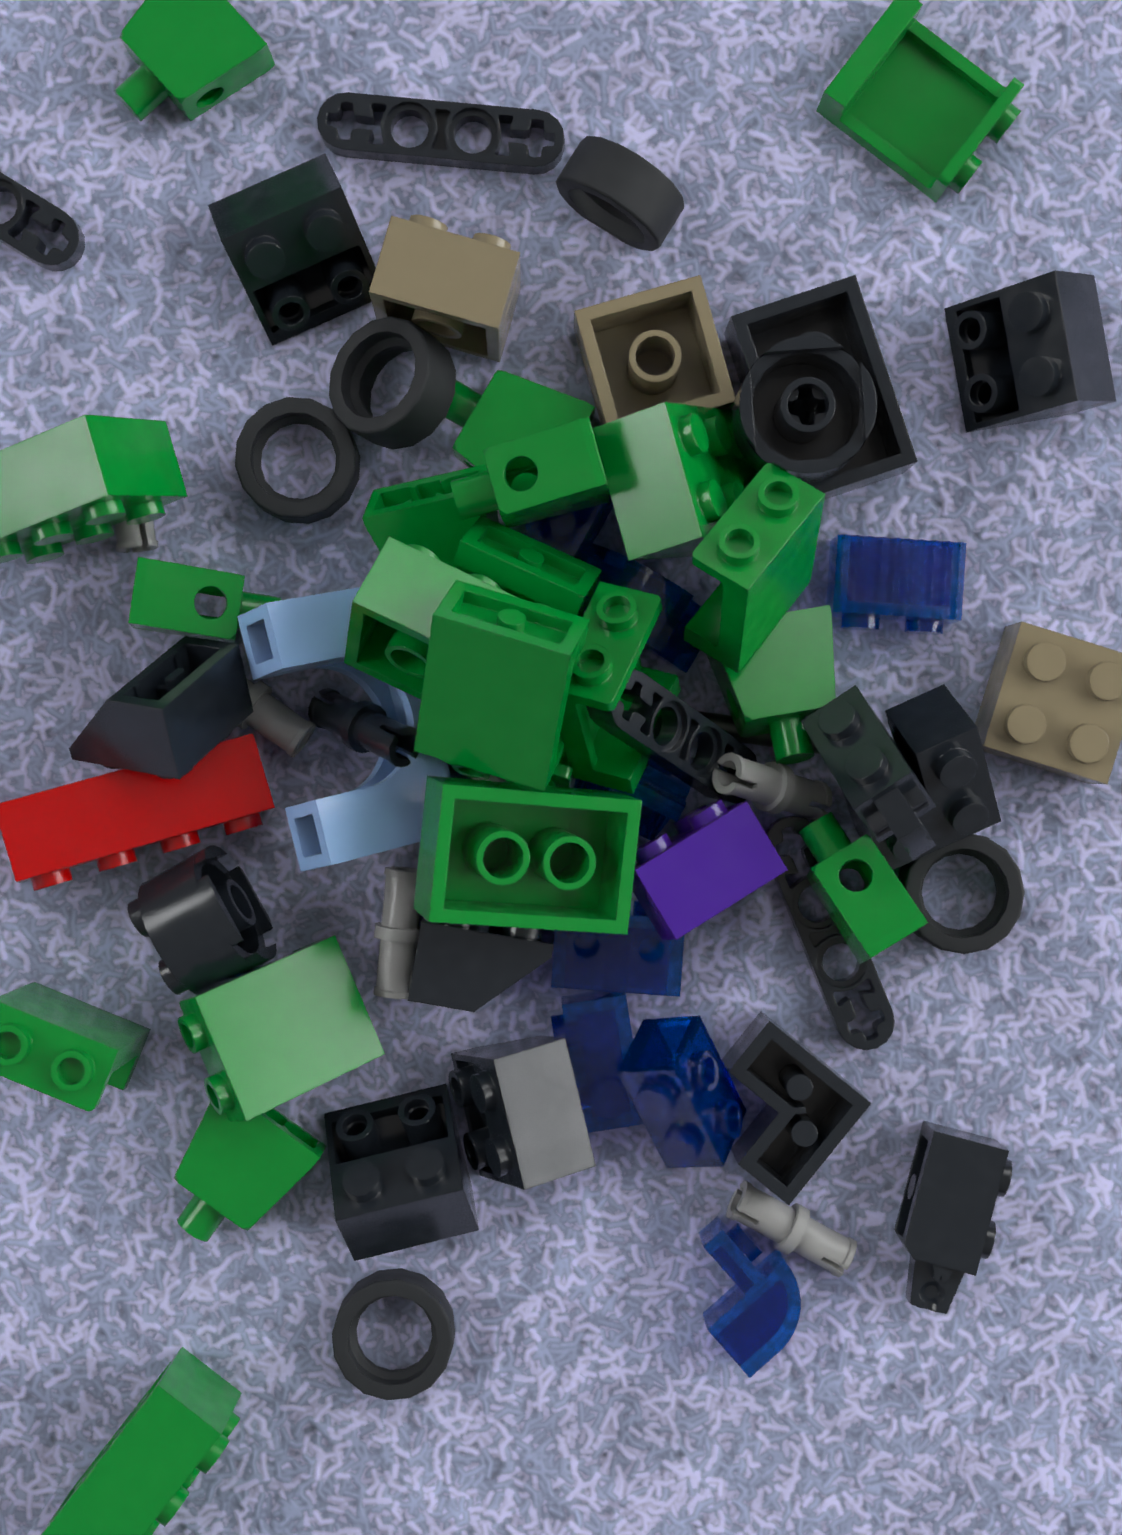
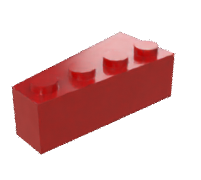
(131, 809)

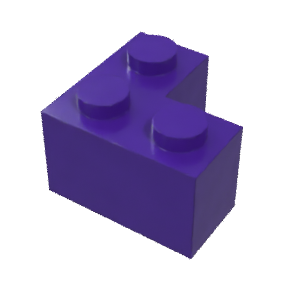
(704, 867)

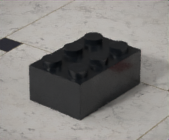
(840, 315)

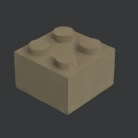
(448, 284)
(653, 351)
(1053, 704)

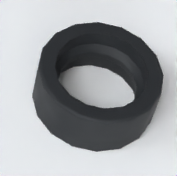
(620, 193)
(363, 360)
(254, 438)
(1006, 905)
(399, 1382)

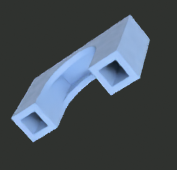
(390, 803)

